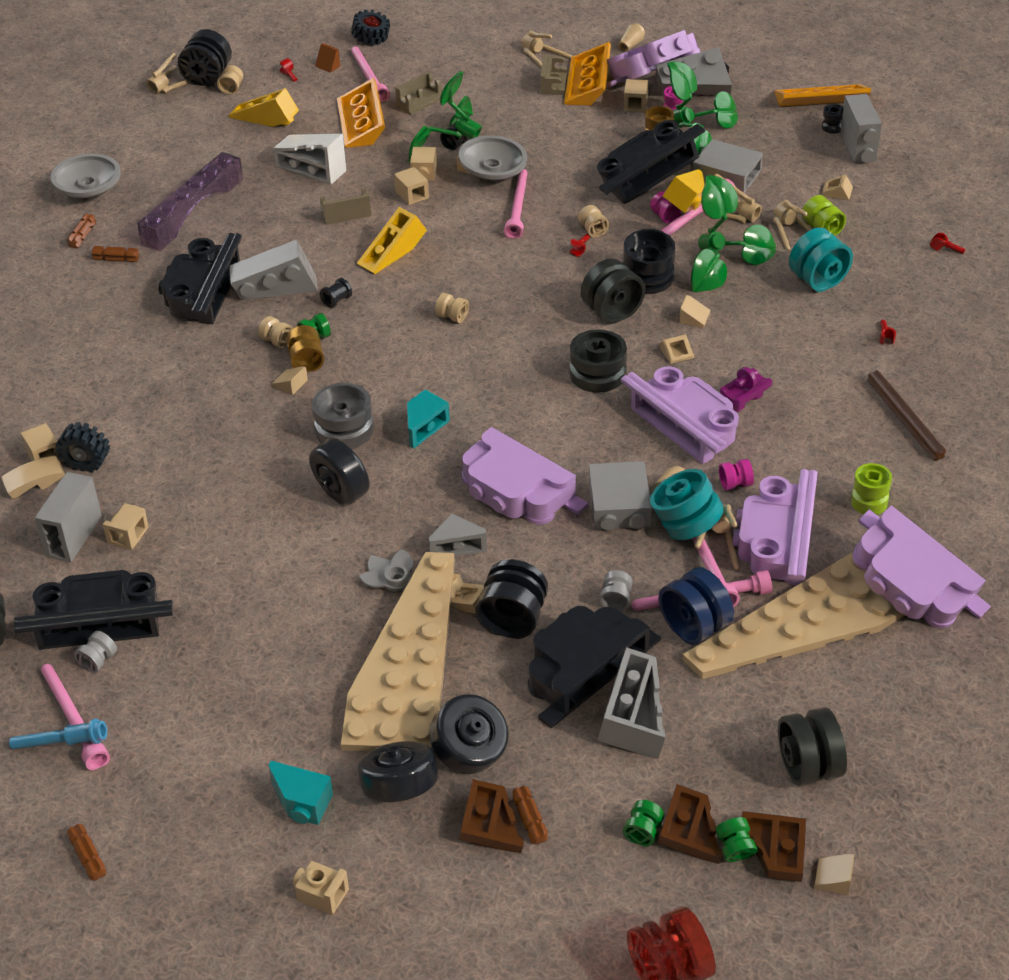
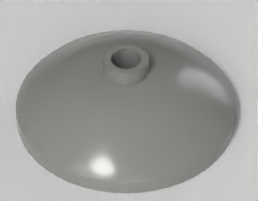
(492, 157)
(85, 175)

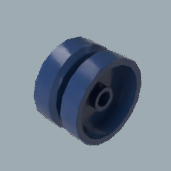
(696, 605)

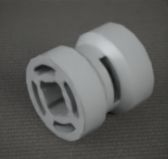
(616, 590)
(95, 651)

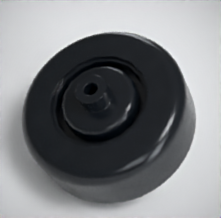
(339, 471)
(468, 734)
(397, 771)

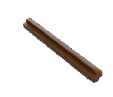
(906, 415)

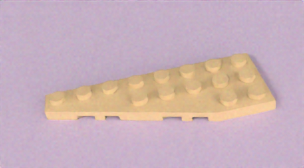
(815, 612)
(405, 670)

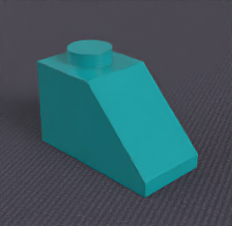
(426, 416)
(301, 792)

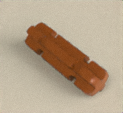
(81, 230)
(115, 253)
(530, 815)
(86, 852)

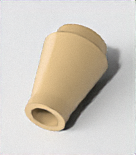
(632, 36)

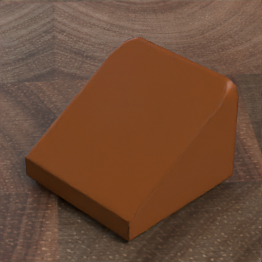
(328, 58)

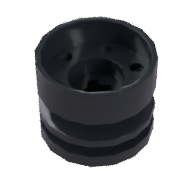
(204, 57)
(651, 257)
(512, 599)

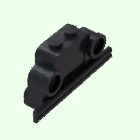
(648, 160)
(200, 280)
(108, 602)
(581, 656)

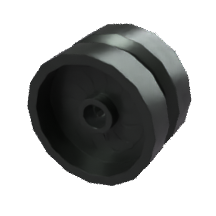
(612, 290)
(598, 360)
(812, 746)

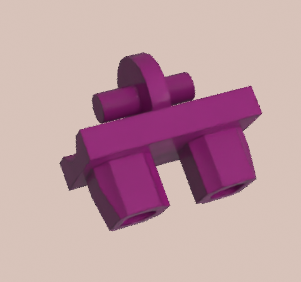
(746, 387)

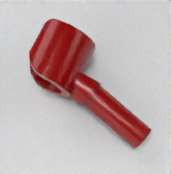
(287, 66)
(941, 240)
(579, 246)
(886, 332)

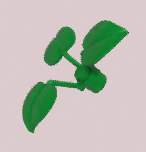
(683, 84)
(464, 124)
(758, 245)

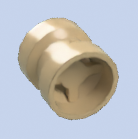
(230, 79)
(593, 221)
(450, 307)
(273, 331)

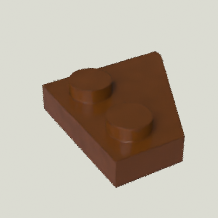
(490, 819)
(690, 826)
(779, 844)

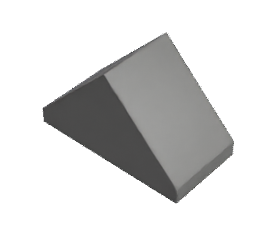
(458, 537)

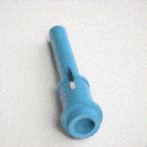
(93, 732)

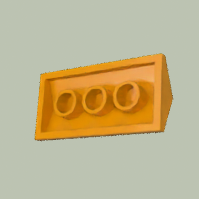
(587, 76)
(819, 95)
(361, 115)

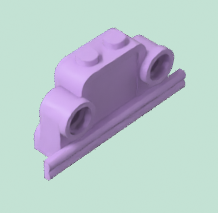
(645, 58)
(685, 411)
(518, 479)
(778, 527)
(916, 570)

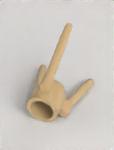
(533, 43)
(159, 80)
(746, 208)
(787, 214)
(724, 526)

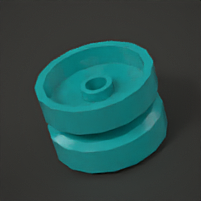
(820, 259)
(687, 504)

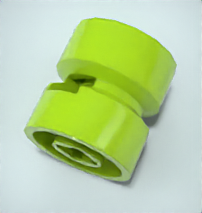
(824, 214)
(871, 488)

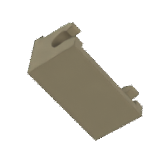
(552, 77)
(418, 93)
(346, 208)

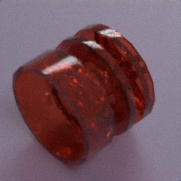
(672, 949)

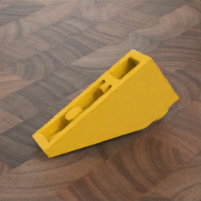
(267, 110)
(686, 191)
(393, 241)

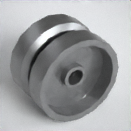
(343, 414)

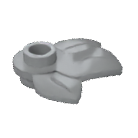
(387, 573)

